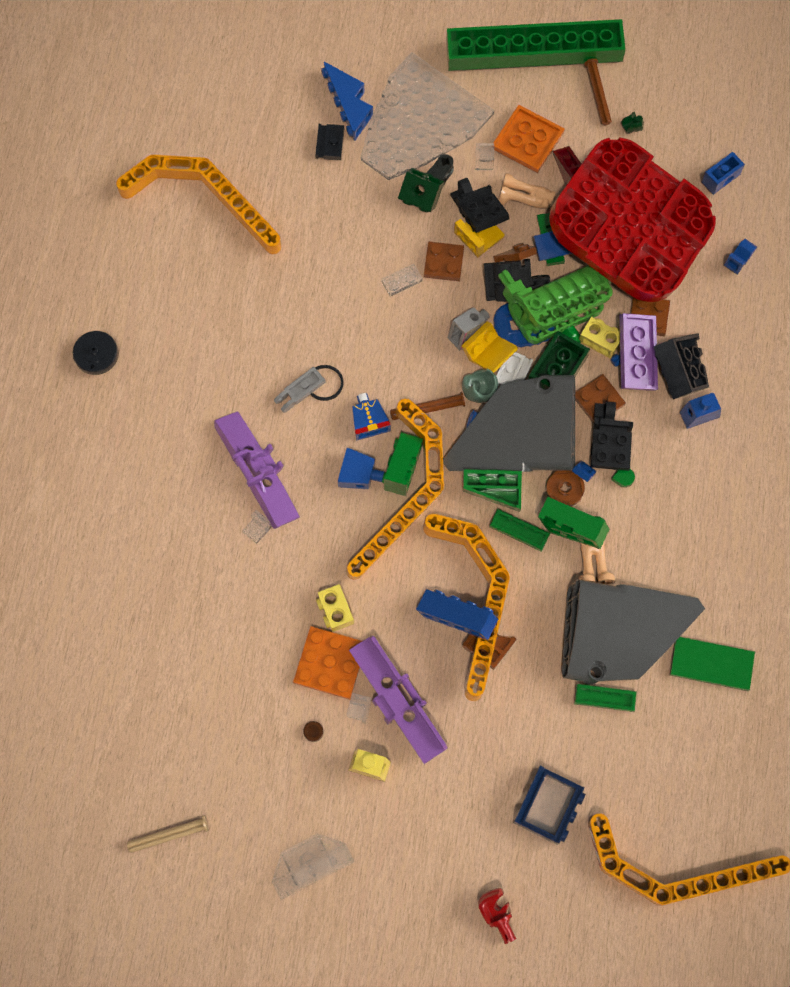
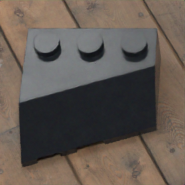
(682, 365)

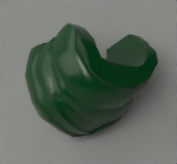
(632, 123)

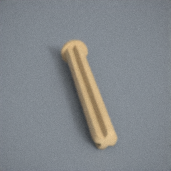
(168, 835)

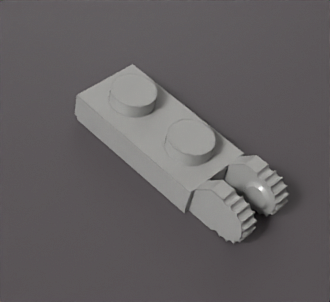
(300, 389)

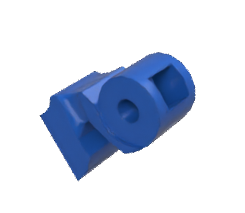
(740, 256)

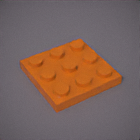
(528, 138)
(328, 664)

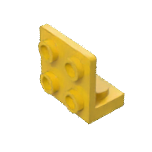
(480, 241)
(487, 348)

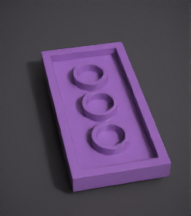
(638, 353)

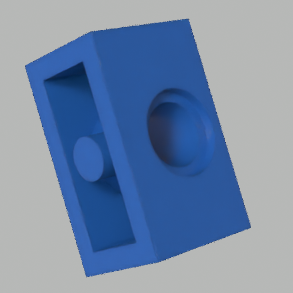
(723, 173)

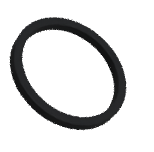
(341, 386)

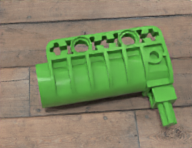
(556, 302)

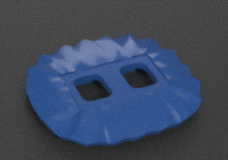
(503, 328)

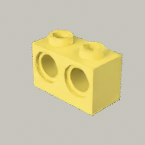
(598, 341)
(338, 607)

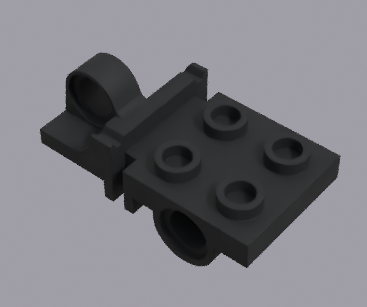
(479, 206)
(495, 287)
(610, 439)

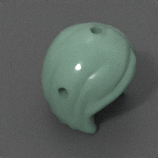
(483, 384)

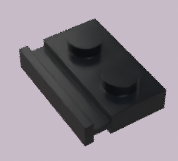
(330, 142)

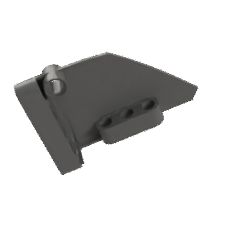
(521, 429)
(621, 629)

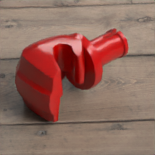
(496, 915)

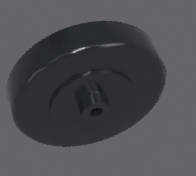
(95, 352)

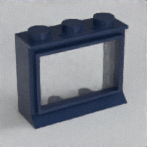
(550, 806)

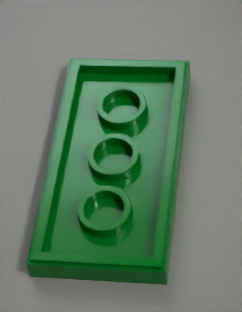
(712, 663)

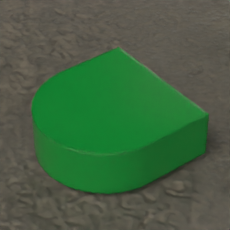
(624, 478)

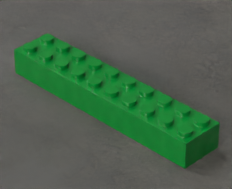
(535, 44)

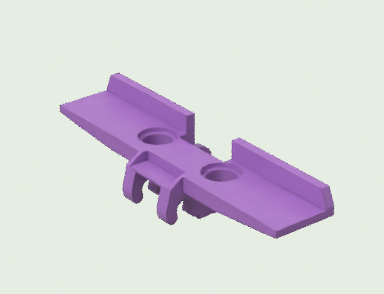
(272, 499)
(420, 731)

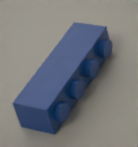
(457, 614)

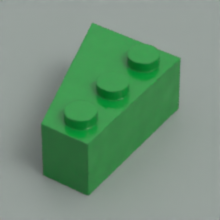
(402, 464)
(495, 486)
(573, 523)

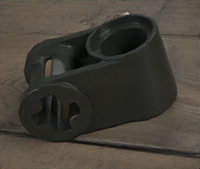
(442, 168)

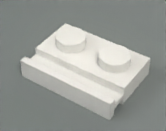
(514, 369)

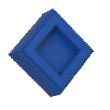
(584, 471)

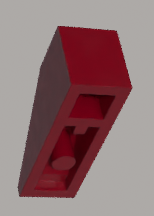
(567, 162)

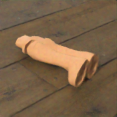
(536, 197)
(603, 575)

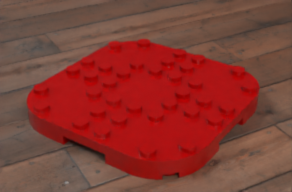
(632, 220)

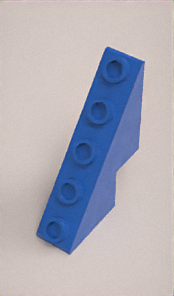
(348, 97)

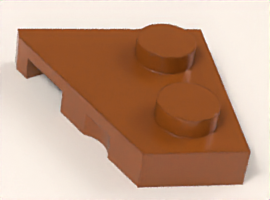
(519, 252)

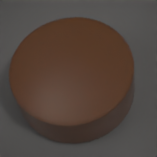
(313, 731)

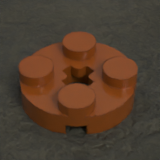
(571, 480)

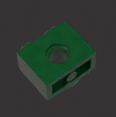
(414, 196)

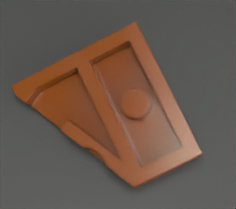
(501, 648)

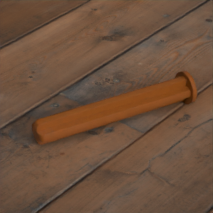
(598, 91)
(435, 405)

